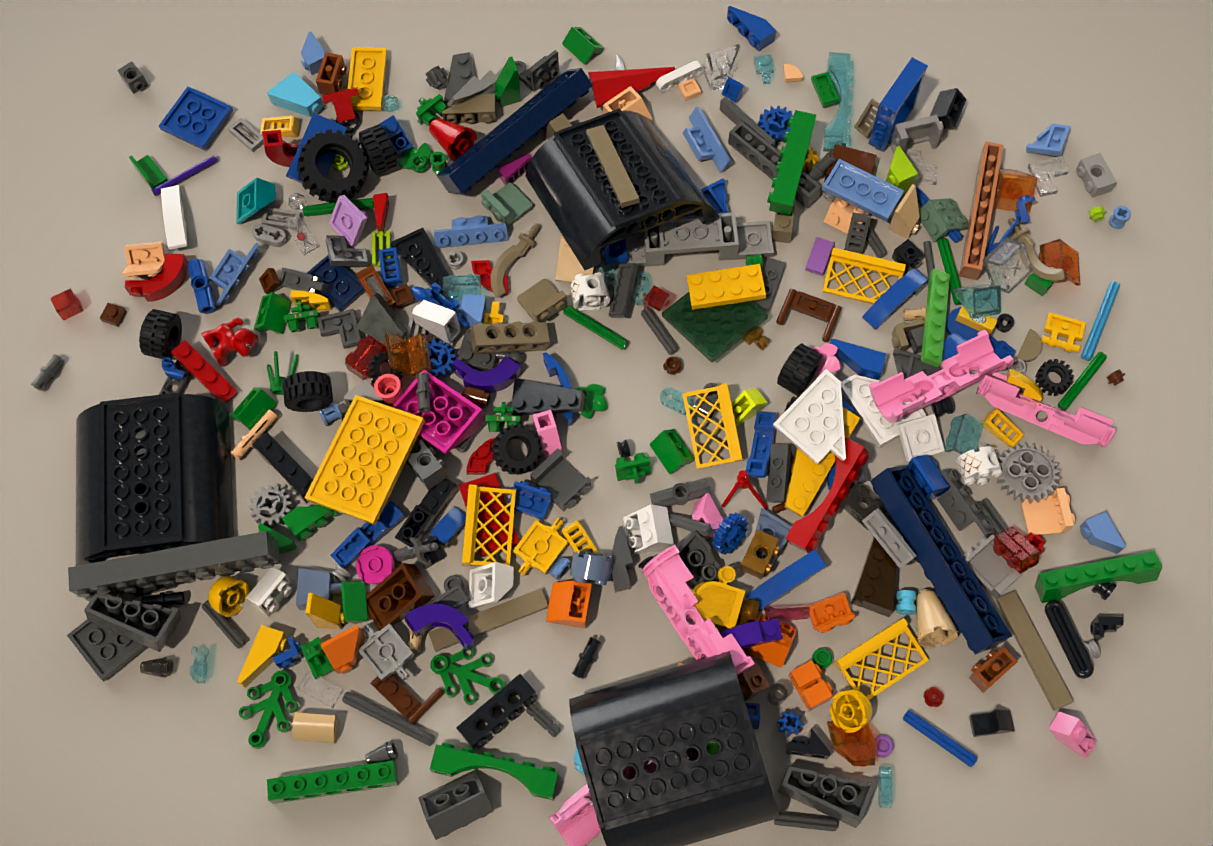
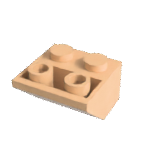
(628, 101)

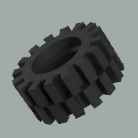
(375, 364)
(1061, 370)

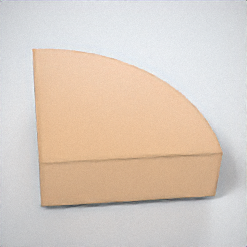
(792, 73)

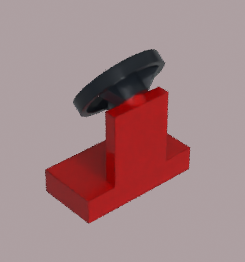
(343, 107)

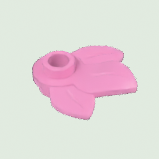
(828, 361)

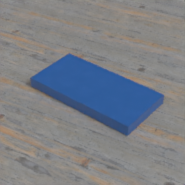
(324, 161)

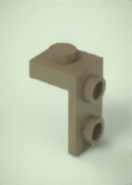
(900, 331)

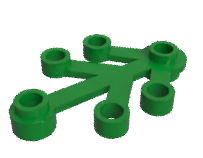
(464, 673)
(270, 705)

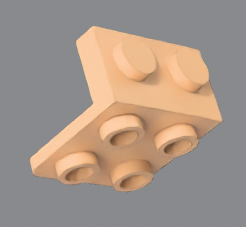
(840, 215)
(144, 259)
(1049, 515)

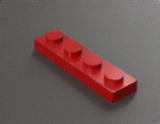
(204, 372)

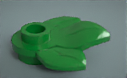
(414, 156)
(593, 400)

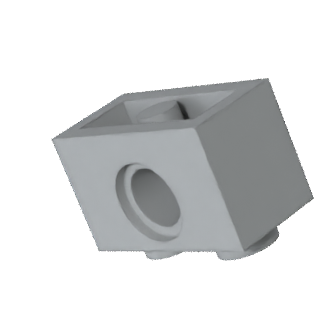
(1104, 180)

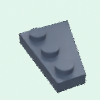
(775, 527)

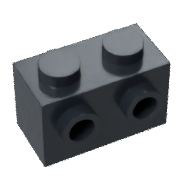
(949, 107)

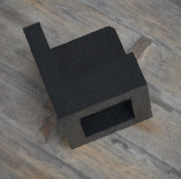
(434, 556)

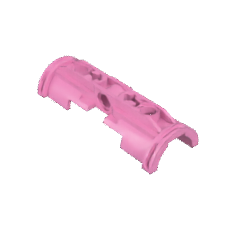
(954, 376)
(1083, 427)
(667, 582)
(577, 817)

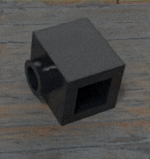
(908, 254)

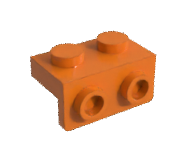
(830, 612)

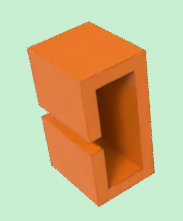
(810, 685)

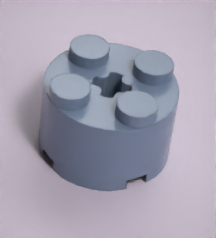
(591, 567)

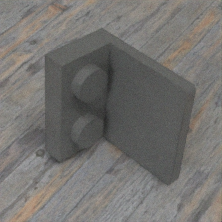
(541, 72)

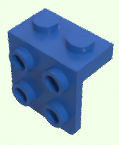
(615, 252)

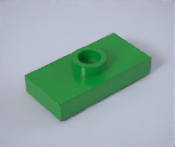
(825, 89)

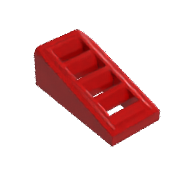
(381, 207)

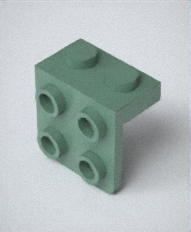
(506, 204)
(942, 216)

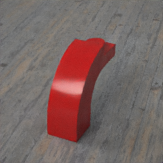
(277, 149)
(165, 283)

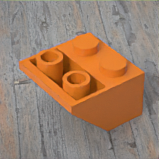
(569, 603)
(775, 651)

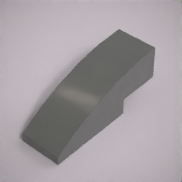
(621, 562)

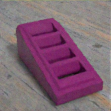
(515, 169)

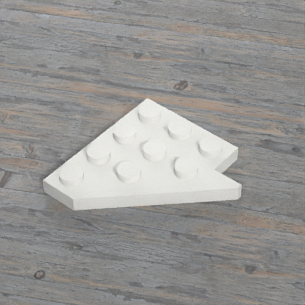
(858, 395)
(816, 420)

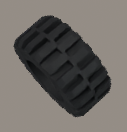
(340, 145)

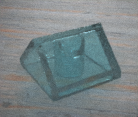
(980, 299)

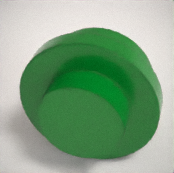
(822, 658)

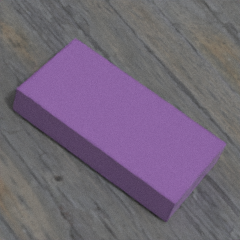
(819, 256)

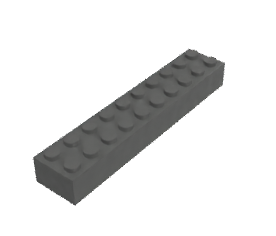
(175, 565)

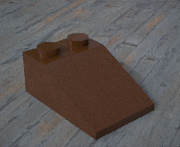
(398, 595)

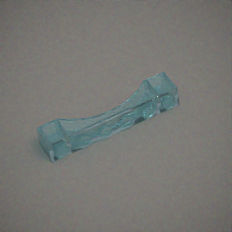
(839, 69)

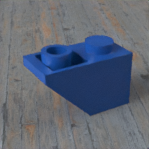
(396, 135)

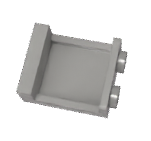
(917, 132)
(989, 568)

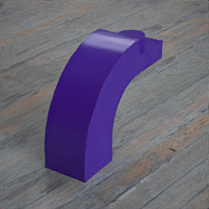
(493, 380)
(442, 616)
(755, 633)

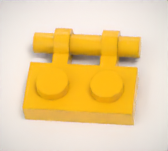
(1064, 327)

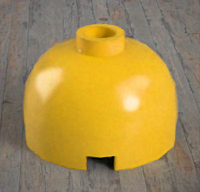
(227, 595)
(851, 710)

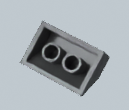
(455, 804)

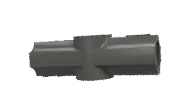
(692, 491)

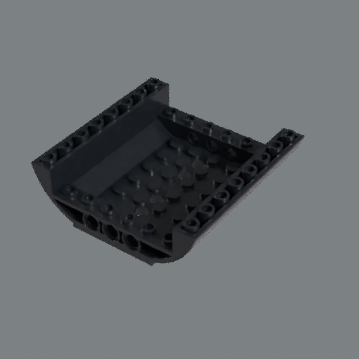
(582, 200)
(182, 470)
(659, 722)

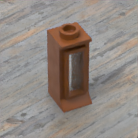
(373, 284)

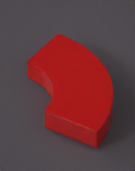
(484, 269)
(480, 459)

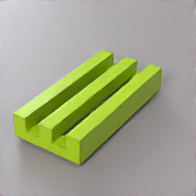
(380, 235)

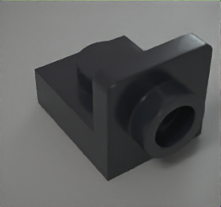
(1105, 624)

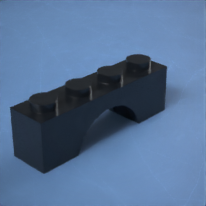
(284, 464)

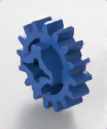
(776, 124)
(441, 353)
(730, 533)

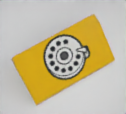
(979, 324)

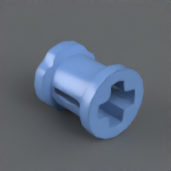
(1120, 220)
(330, 414)

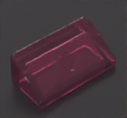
(787, 612)

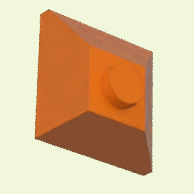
(343, 649)

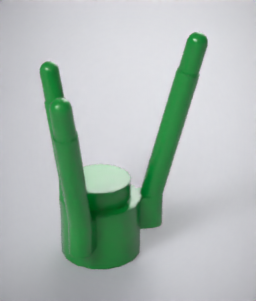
(276, 383)

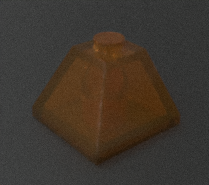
(1011, 186)
(1061, 256)
(855, 747)

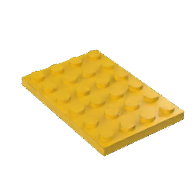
(365, 459)

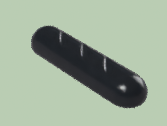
(1069, 639)

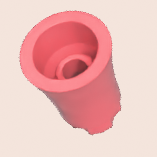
(388, 388)

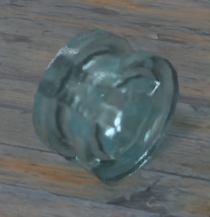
(390, 103)

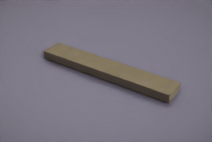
(612, 166)
(493, 618)
(1034, 650)

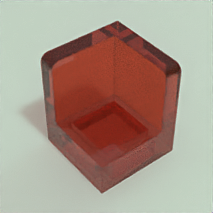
(656, 299)
(66, 304)

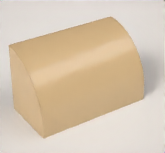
(315, 727)

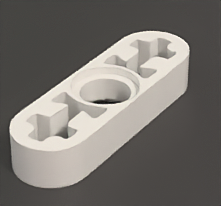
(679, 75)

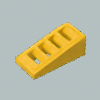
(291, 125)
(1001, 418)
(581, 532)

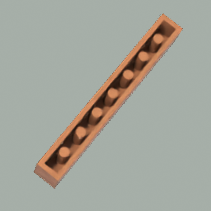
(981, 211)

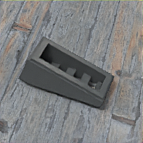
(856, 244)

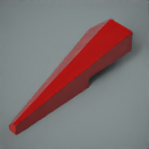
(611, 83)

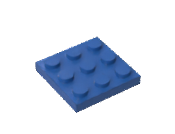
(195, 118)

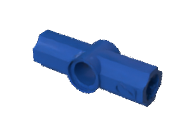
(204, 294)

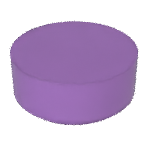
(884, 746)

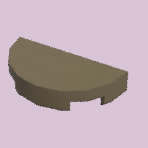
(1031, 347)

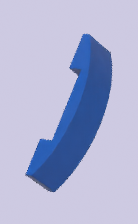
(894, 297)
(553, 369)
(763, 438)

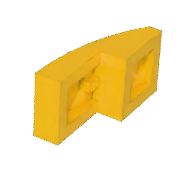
(315, 300)
(1029, 388)

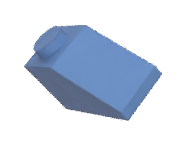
(312, 54)
(473, 308)
(1102, 533)

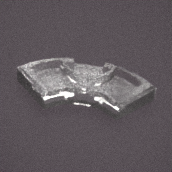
(926, 172)

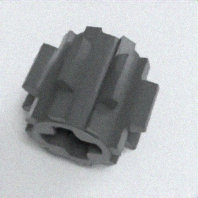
(436, 77)

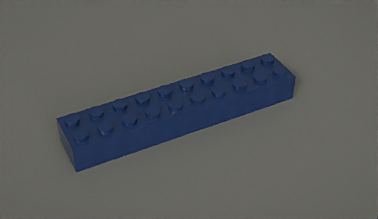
(514, 131)
(940, 559)

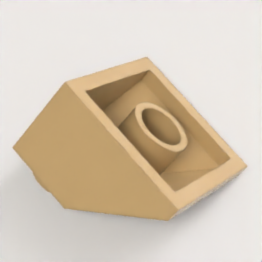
(906, 215)

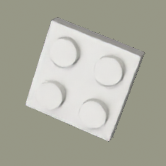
(920, 437)

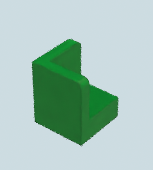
(1038, 284)

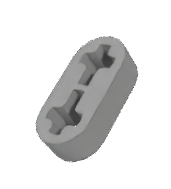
(270, 233)

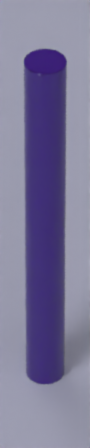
(184, 175)

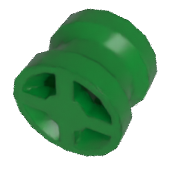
(752, 260)

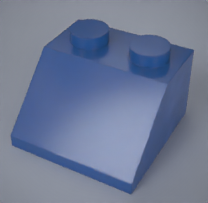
(928, 477)

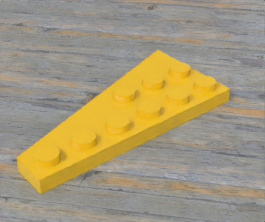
(808, 476)

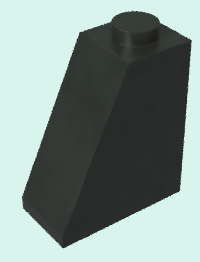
(380, 319)

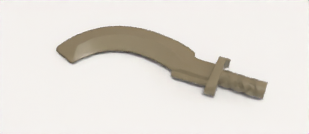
(508, 257)
(1039, 268)

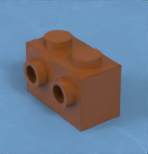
(331, 73)
(993, 669)

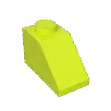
(747, 405)

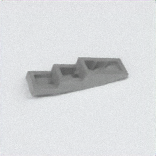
(475, 87)

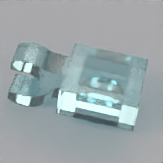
(764, 66)
(199, 669)

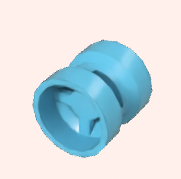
(906, 602)

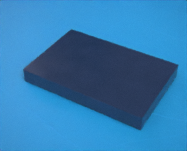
(342, 284)

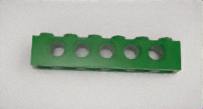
(332, 782)

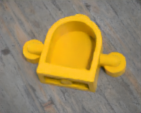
(718, 600)

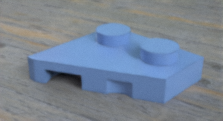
(1051, 141)

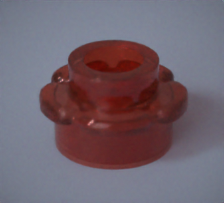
(928, 697)

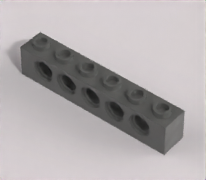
(766, 157)

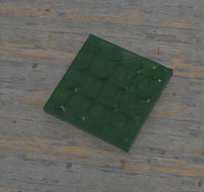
(714, 328)

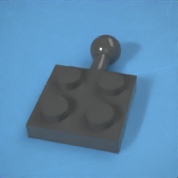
(483, 361)

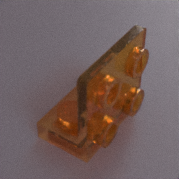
(409, 354)

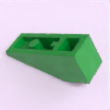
(508, 85)

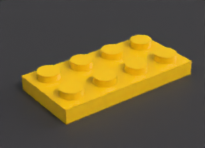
(367, 74)
(726, 286)

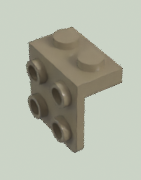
(542, 301)

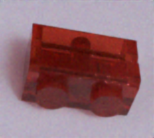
(358, 360)
(1015, 550)

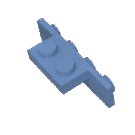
(704, 141)
(470, 231)
(229, 269)

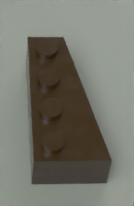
(876, 581)

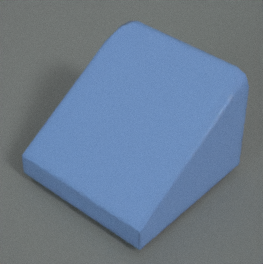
(559, 568)

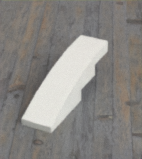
(174, 217)

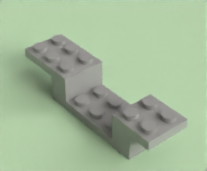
(690, 235)

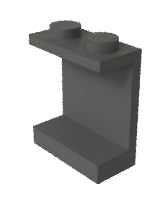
(561, 480)

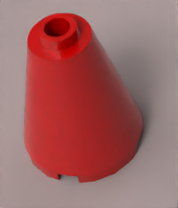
(452, 137)

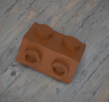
(752, 679)

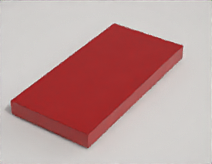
(491, 482)

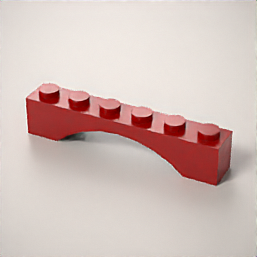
(808, 530)

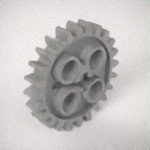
(1037, 462)

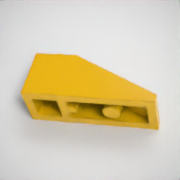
(324, 612)
(265, 647)

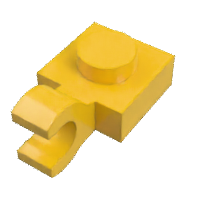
(494, 317)

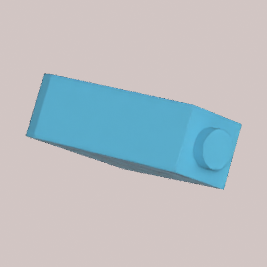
(296, 96)

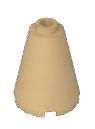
(933, 621)

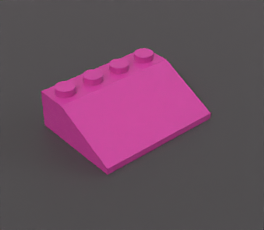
(450, 417)

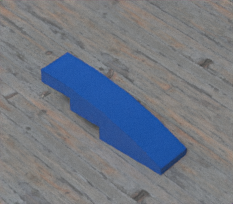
(367, 535)
(787, 580)

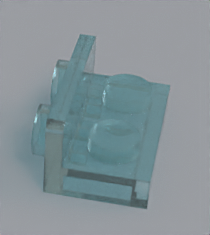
(456, 286)
(963, 434)

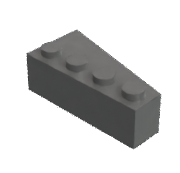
(134, 620)
(829, 794)

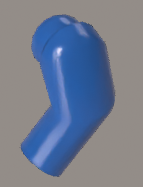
(171, 370)

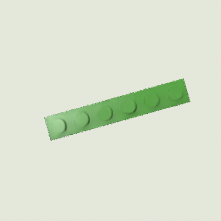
(935, 318)

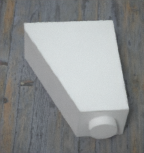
(437, 320)

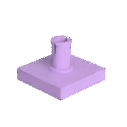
(348, 220)

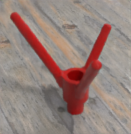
(743, 483)

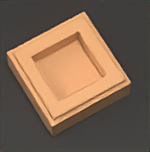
(689, 89)

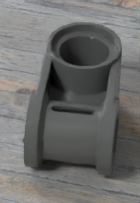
(705, 408)

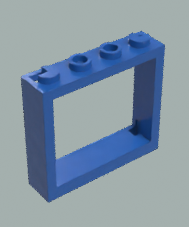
(899, 103)

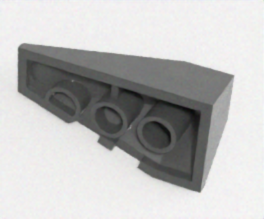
(698, 559)

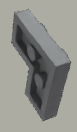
(341, 255)
(342, 323)

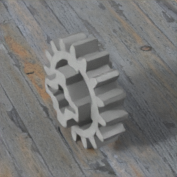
(262, 509)

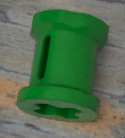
(438, 162)

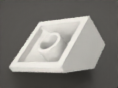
(489, 584)

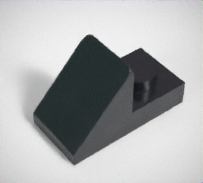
(991, 723)
(814, 748)

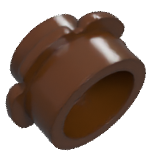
(672, 361)
(1115, 377)

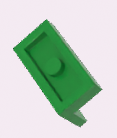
(581, 44)
(148, 171)
(271, 313)
(253, 408)
(671, 450)

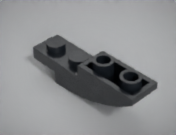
(426, 512)

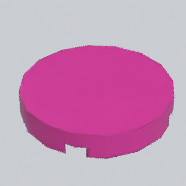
(375, 564)

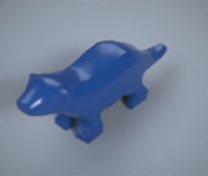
(433, 295)

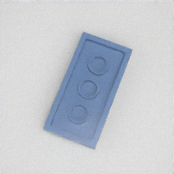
(862, 190)

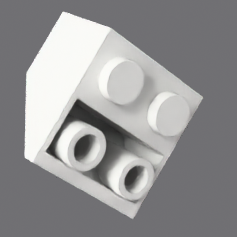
(648, 530)
(270, 591)

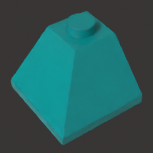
(254, 198)

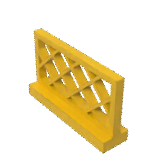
(862, 262)
(729, 426)
(471, 525)
(871, 645)

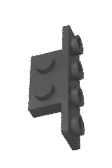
(960, 505)

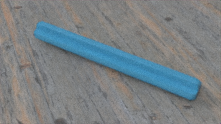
(1100, 321)

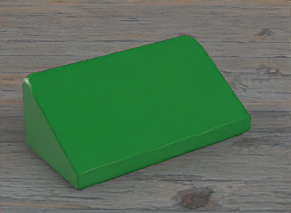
(354, 602)

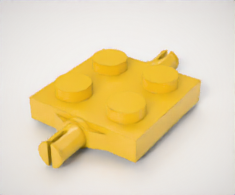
(540, 547)

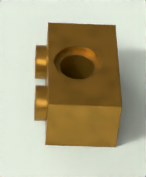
(760, 543)

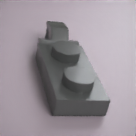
(301, 281)

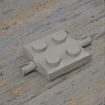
(386, 652)

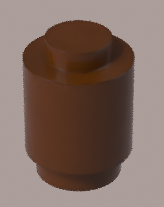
(477, 396)

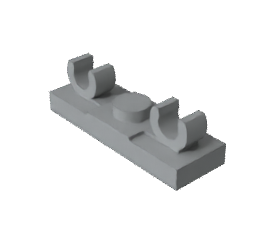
(889, 538)

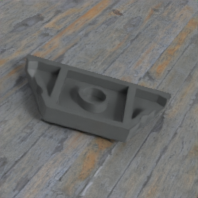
(911, 364)

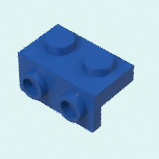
(531, 500)

